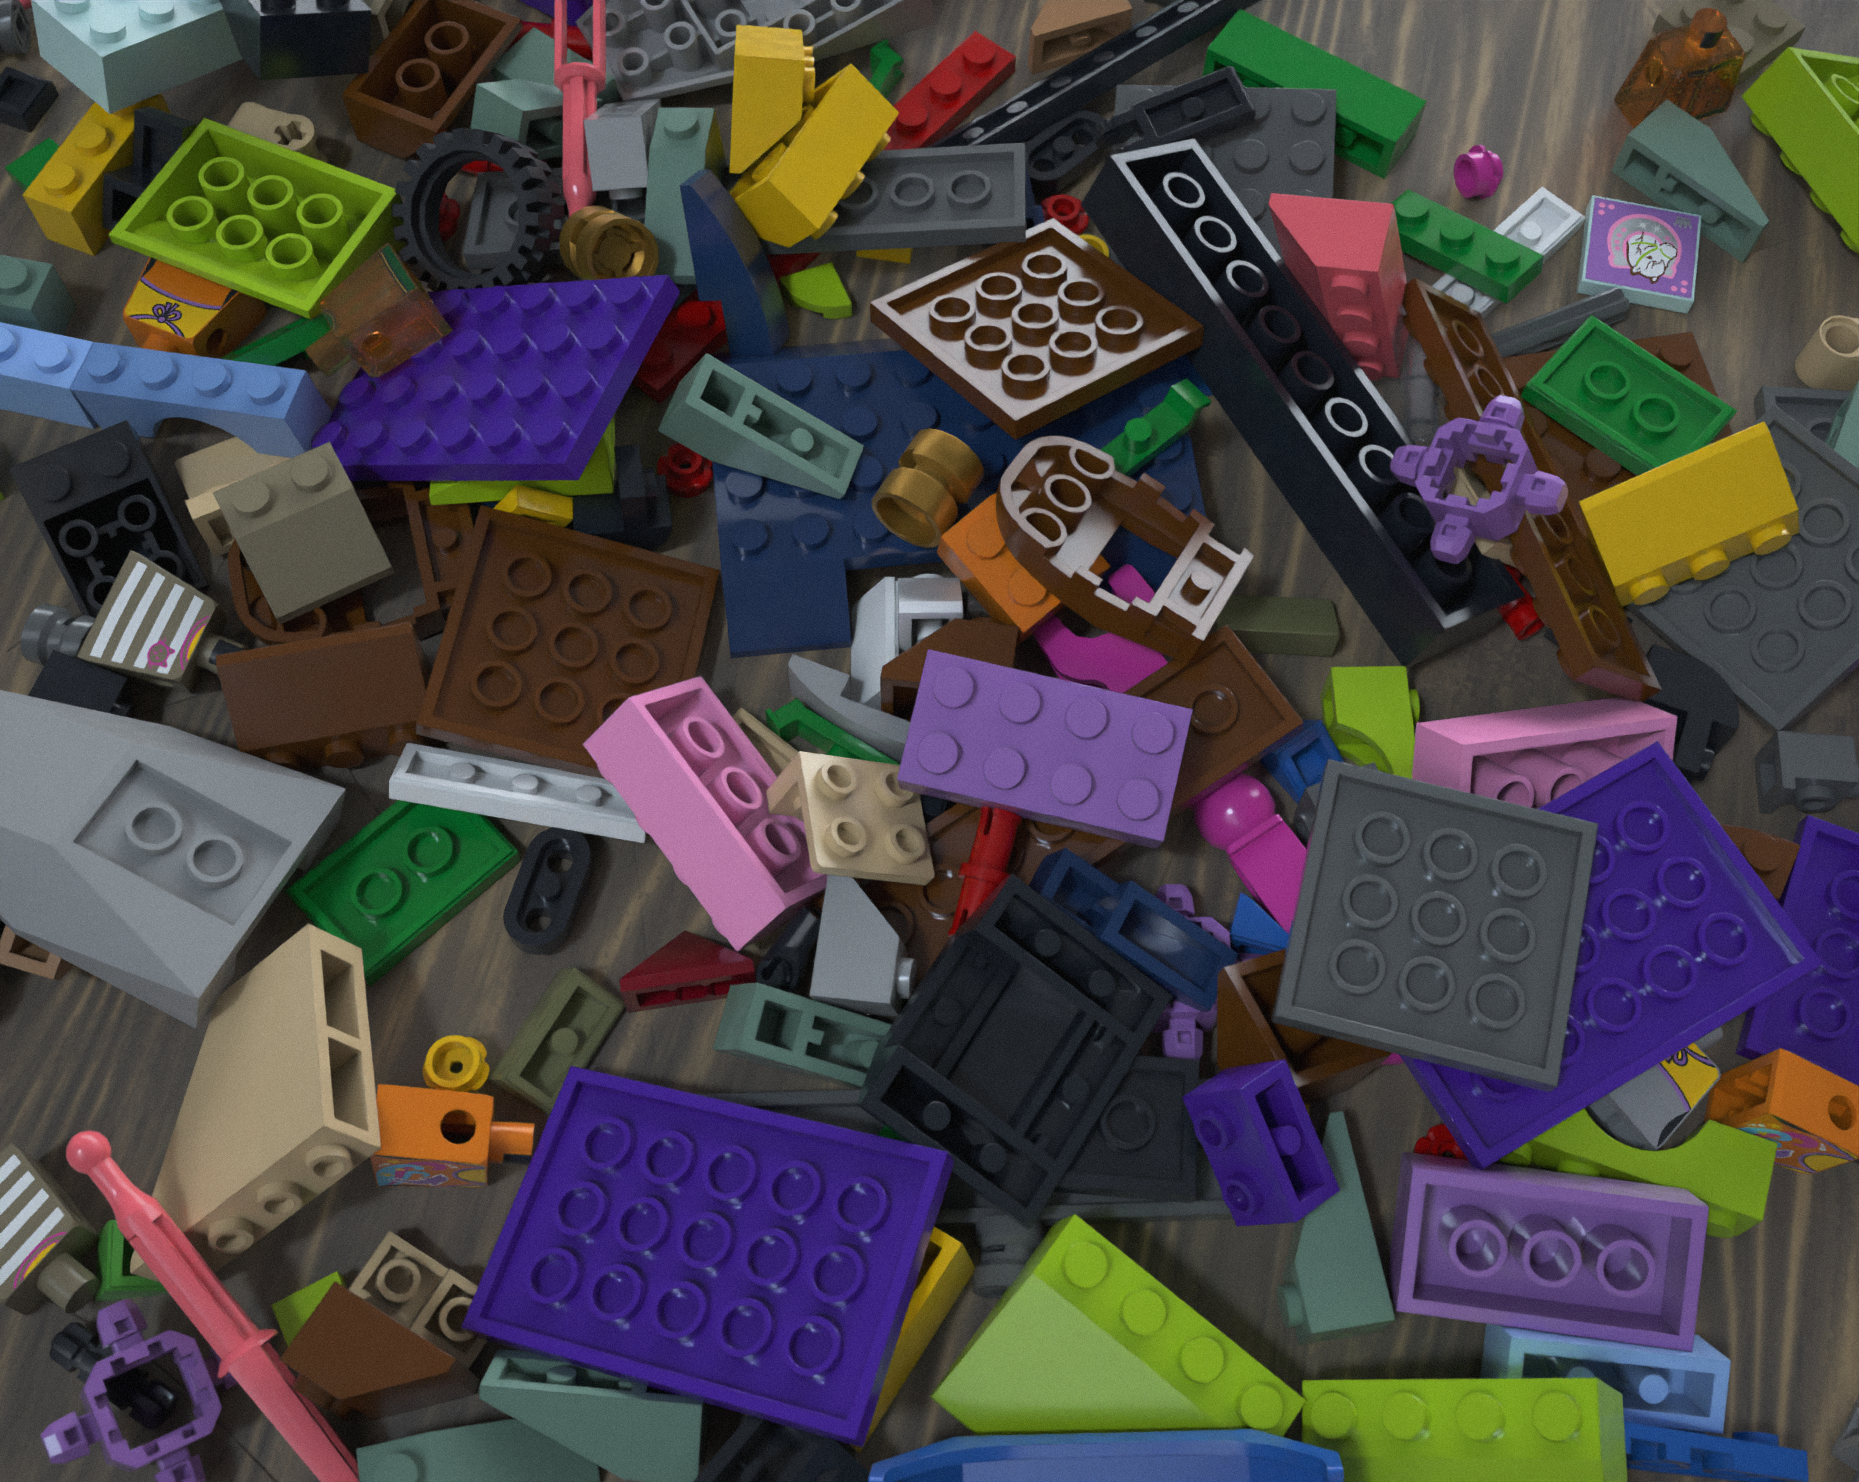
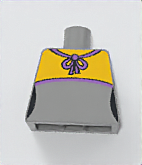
(1660, 1099)

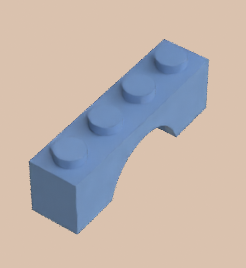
(258, 403)

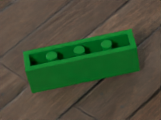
(1372, 115)

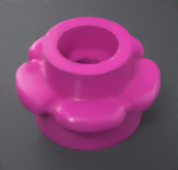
(1478, 172)

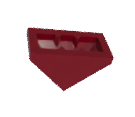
(685, 973)

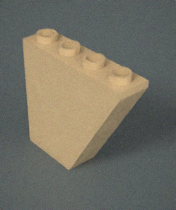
(273, 1100)

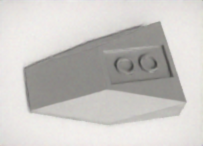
(690, 44)
(146, 847)

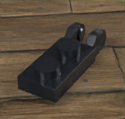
(1186, 112)

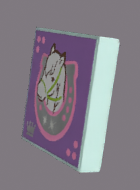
(1641, 251)

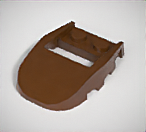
(1063, 508)
(440, 542)

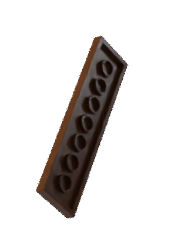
(1547, 549)
(1232, 726)

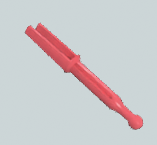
(580, 87)
(215, 1313)

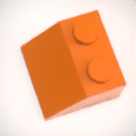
(993, 575)

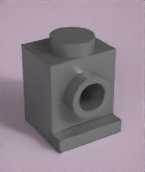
(1806, 771)

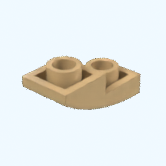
(420, 1296)

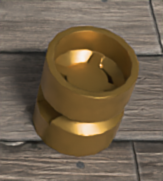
(607, 245)
(922, 493)

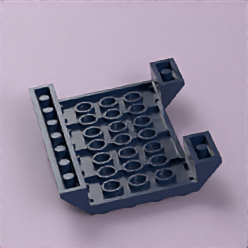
(791, 546)

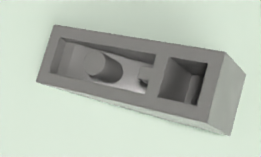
(619, 146)

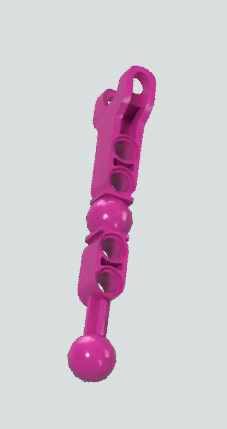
(1232, 817)

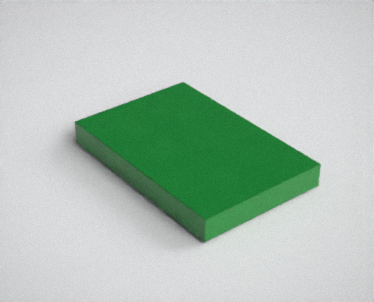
(1625, 400)
(403, 880)

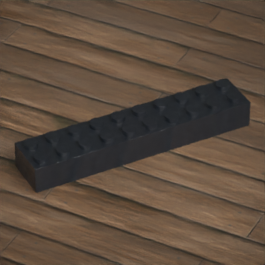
(1295, 397)

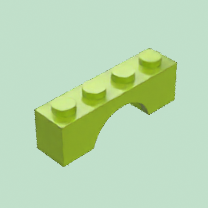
(1372, 716)
(1714, 1163)

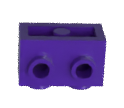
(1261, 1144)

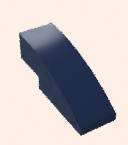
(733, 268)
(1136, 927)

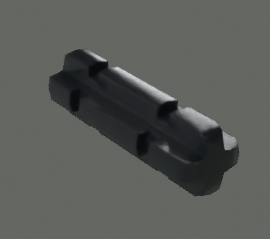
(150, 1401)

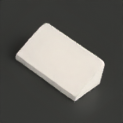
(873, 640)

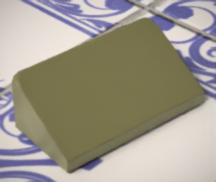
(1281, 624)
(557, 1034)

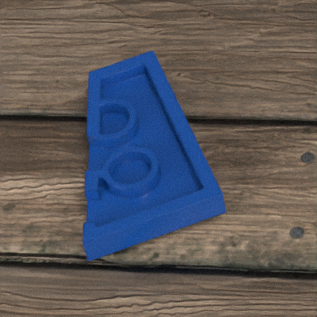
(1695, 1454)

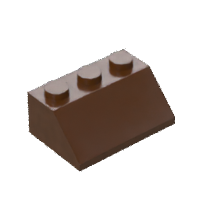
(426, 72)
(328, 697)

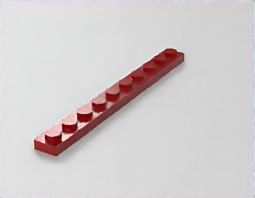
(923, 118)

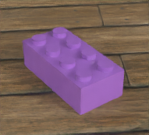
(1044, 749)
(1547, 1251)

